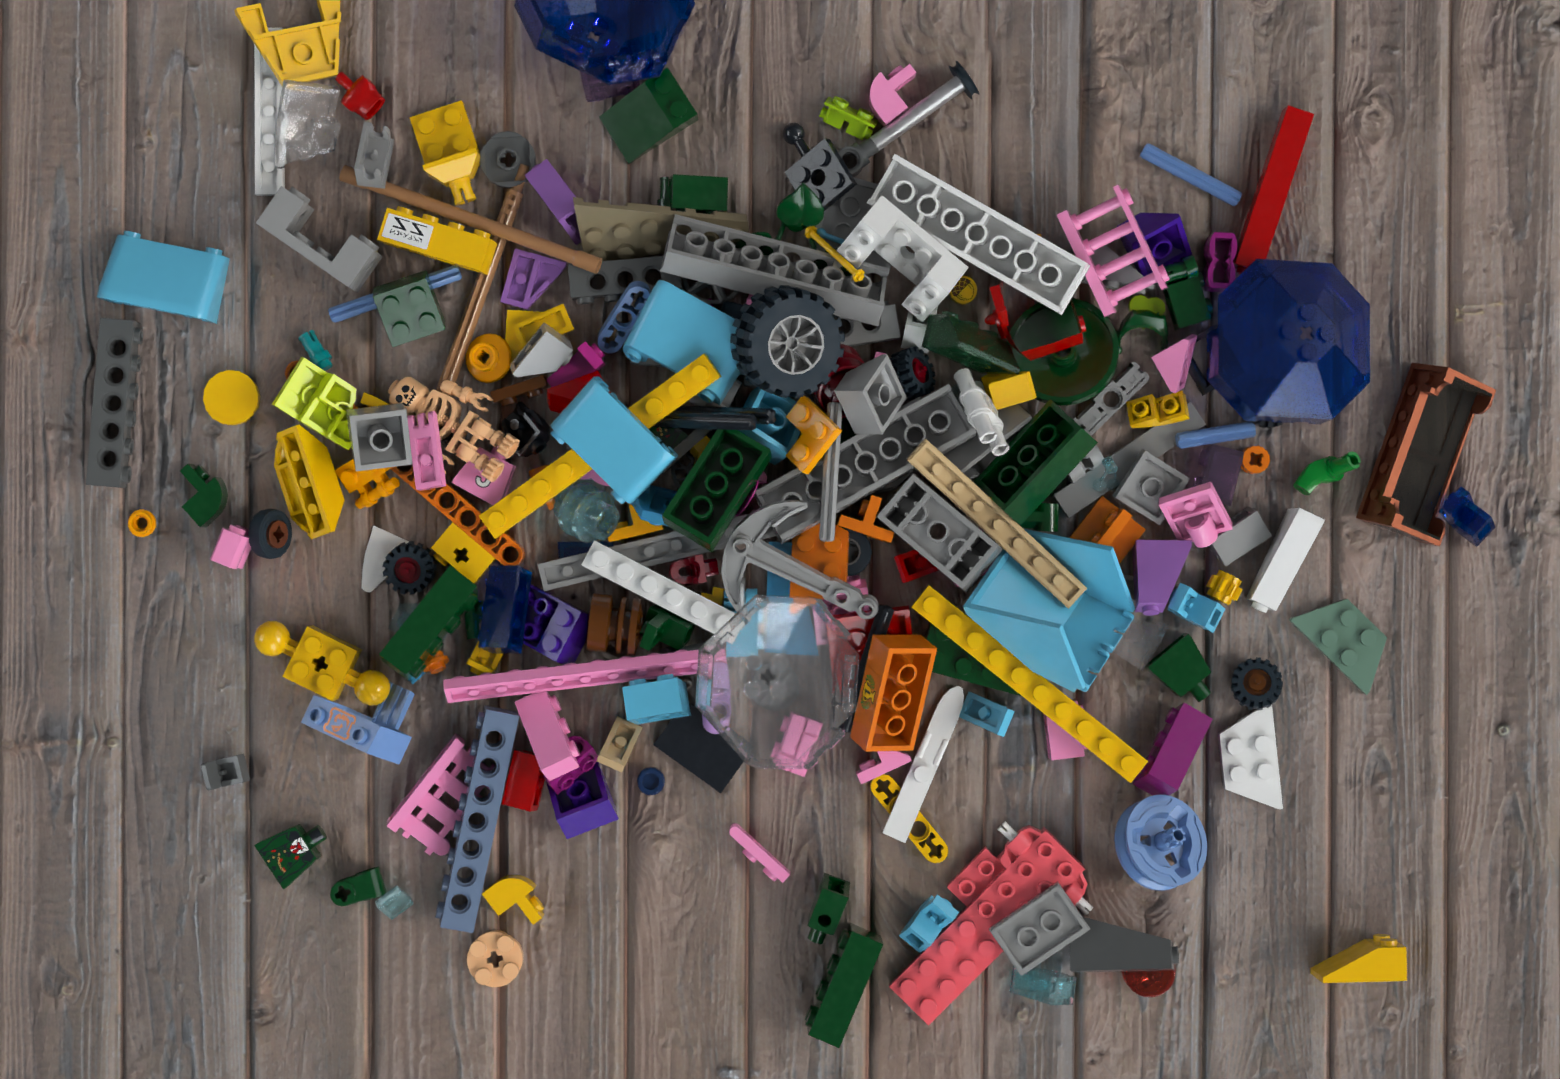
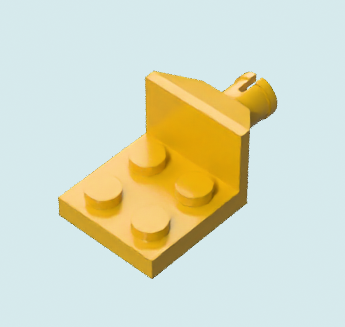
(448, 148)

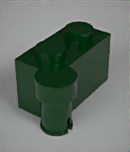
(694, 192)
(1185, 294)

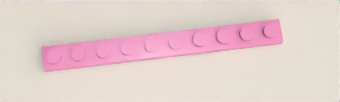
(570, 676)

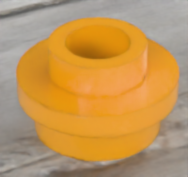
(134, 520)

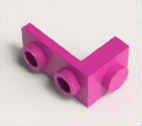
(583, 362)

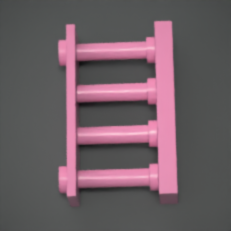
(1085, 248)

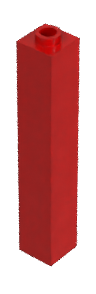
(1273, 187)

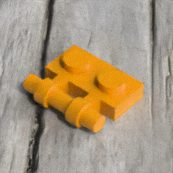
(360, 480)

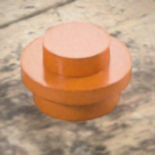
(437, 663)

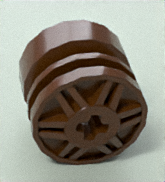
(614, 624)

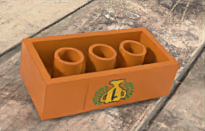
(893, 692)

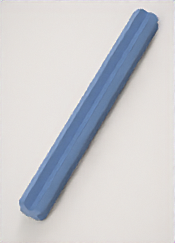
(366, 303)

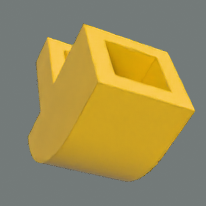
(513, 890)

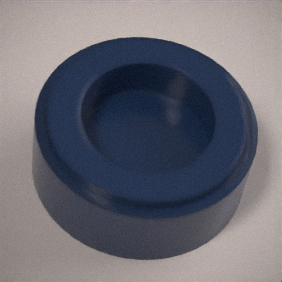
(651, 781)

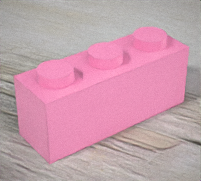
(548, 734)

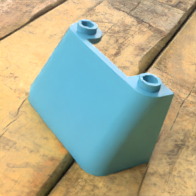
(165, 277)
(678, 330)
(612, 441)

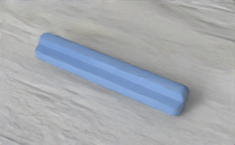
(1215, 435)

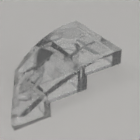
(305, 121)

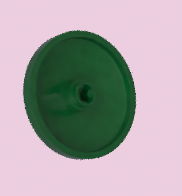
(1072, 373)

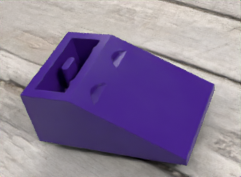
(554, 626)

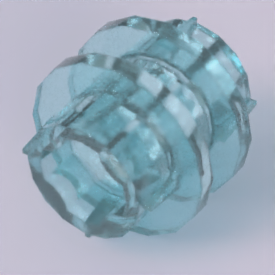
(586, 512)

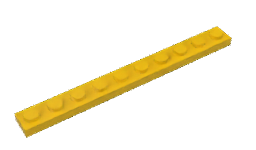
(572, 467)
(1029, 684)

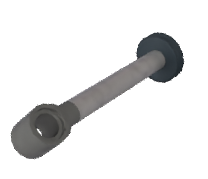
(862, 152)

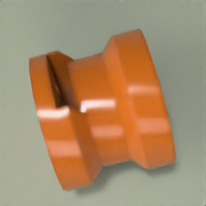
(1251, 457)

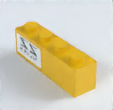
(436, 240)

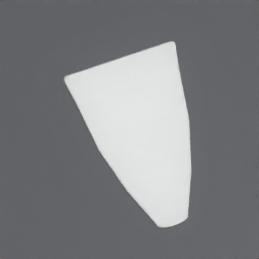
(378, 547)

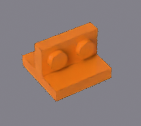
(868, 511)
(1110, 527)

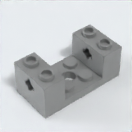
(285, 219)
(963, 550)

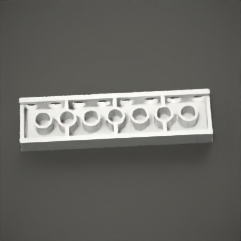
(983, 235)

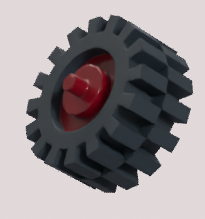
(913, 372)
(409, 567)

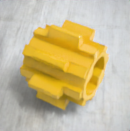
(1224, 587)

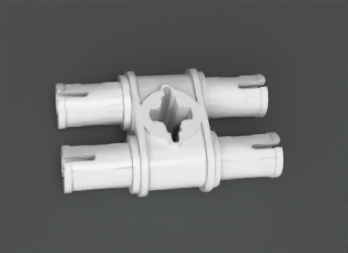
(981, 412)

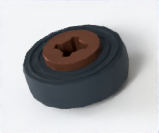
(270, 533)

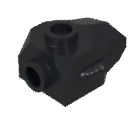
(528, 428)

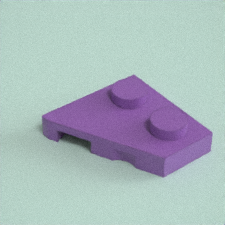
(529, 278)

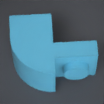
(1195, 608)
(928, 922)

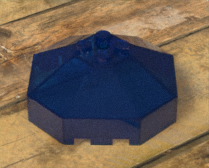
(632, 40)
(1258, 347)

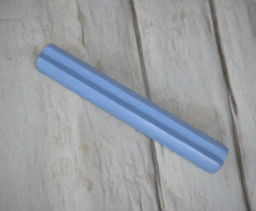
(1191, 174)

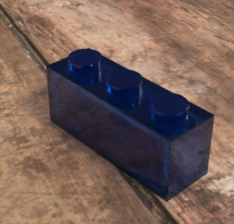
(504, 609)

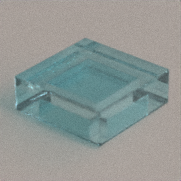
(394, 902)

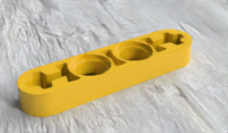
(925, 849)

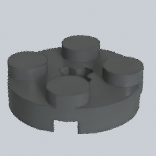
(497, 148)

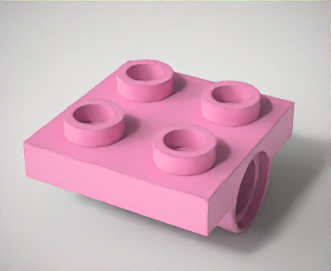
(1196, 514)

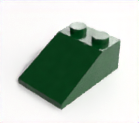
(649, 116)

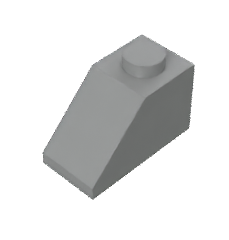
(542, 353)

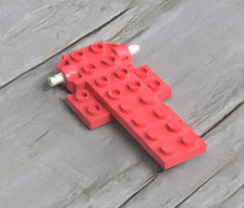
(991, 891)

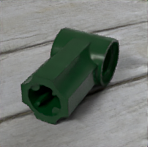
(1043, 518)

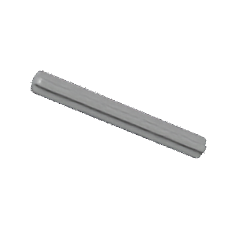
(830, 479)

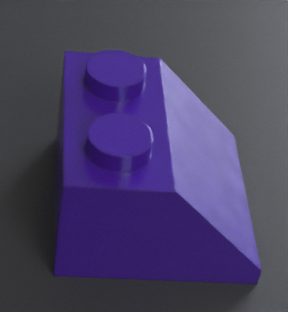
(584, 804)

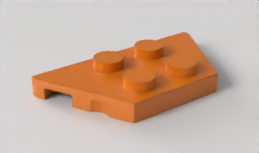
(826, 557)

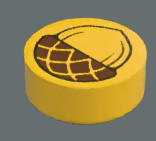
(964, 291)

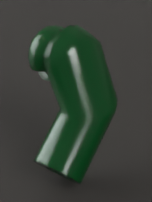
(472, 620)

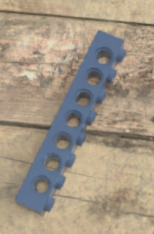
(464, 916)

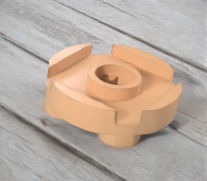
(485, 972)

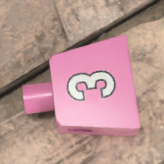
(472, 481)

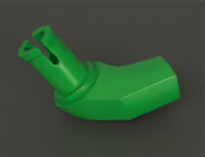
(1325, 471)

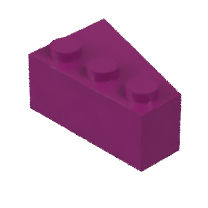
(1173, 751)

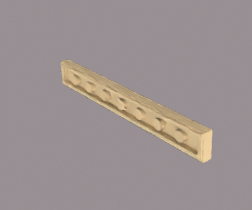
(996, 523)

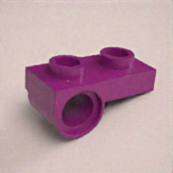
(586, 761)

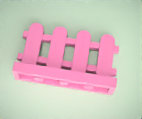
(431, 803)

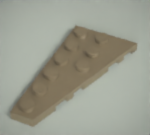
(639, 229)

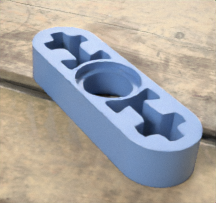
(623, 329)

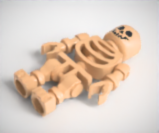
(419, 400)

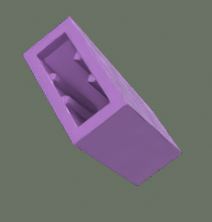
(556, 196)
(1156, 572)

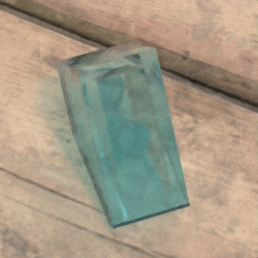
(1044, 986)

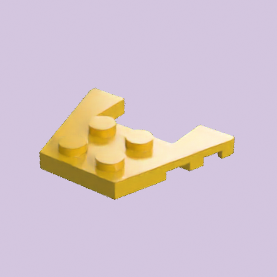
(297, 52)

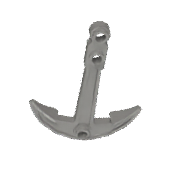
(780, 563)

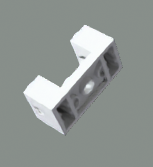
(929, 268)

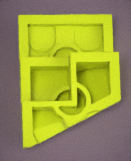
(318, 401)

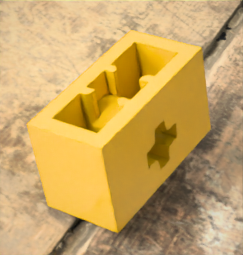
(446, 553)

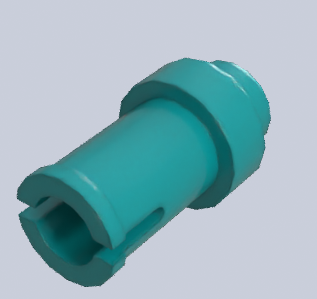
(315, 350)

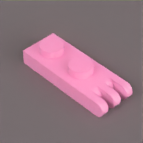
(426, 451)
(755, 851)

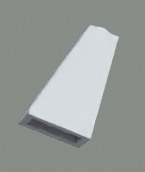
(1284, 558)

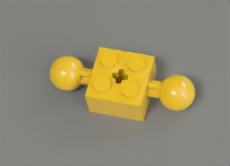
(274, 639)

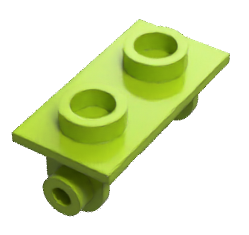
(858, 120)

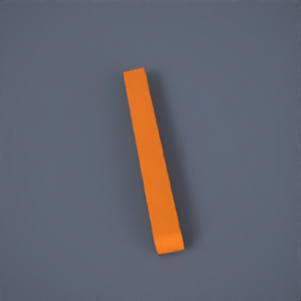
(456, 512)

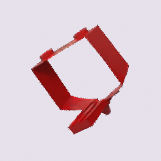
(1000, 319)

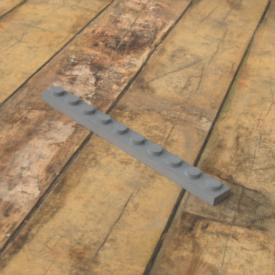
(644, 551)

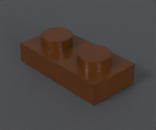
(532, 388)

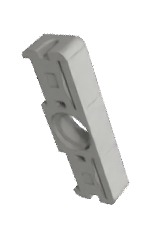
(1125, 387)

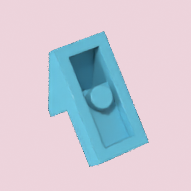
(986, 714)

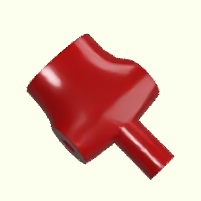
(360, 96)

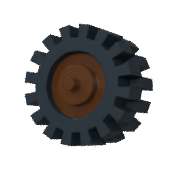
(1256, 683)

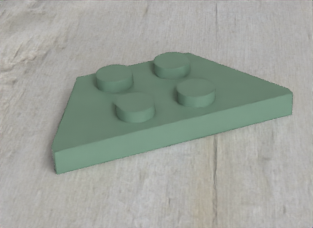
(1345, 639)

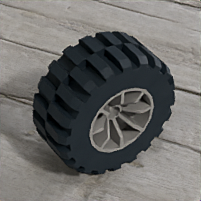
(787, 341)

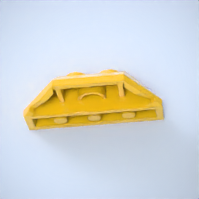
(308, 481)

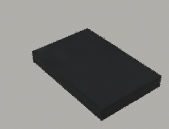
(699, 751)

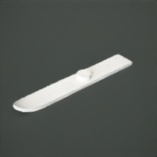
(924, 765)

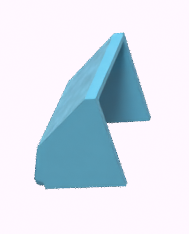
(1039, 628)

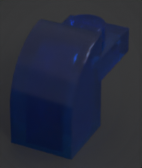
(1466, 517)

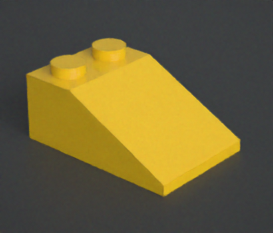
(1366, 961)

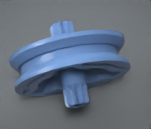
(1146, 858)

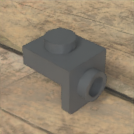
(225, 772)

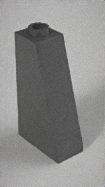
(1120, 950)

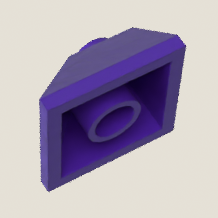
(1164, 237)

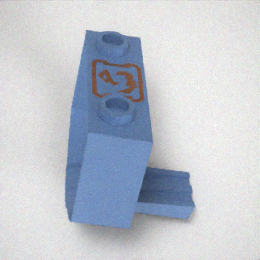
(373, 735)

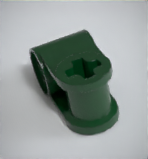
(363, 887)

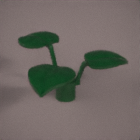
(797, 213)

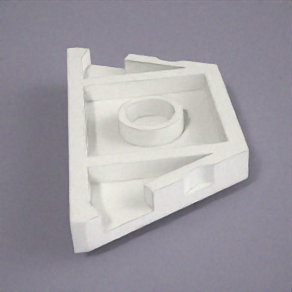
(1251, 758)

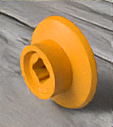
(496, 365)

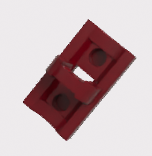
(696, 570)

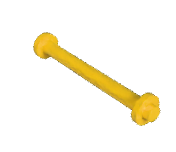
(810, 232)

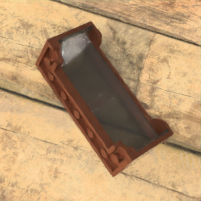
(1422, 451)

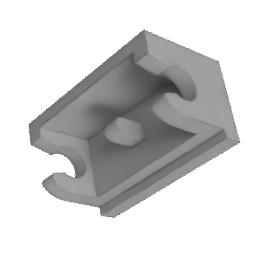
(373, 157)
(1246, 533)

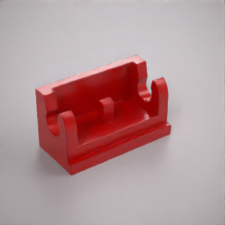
(524, 782)

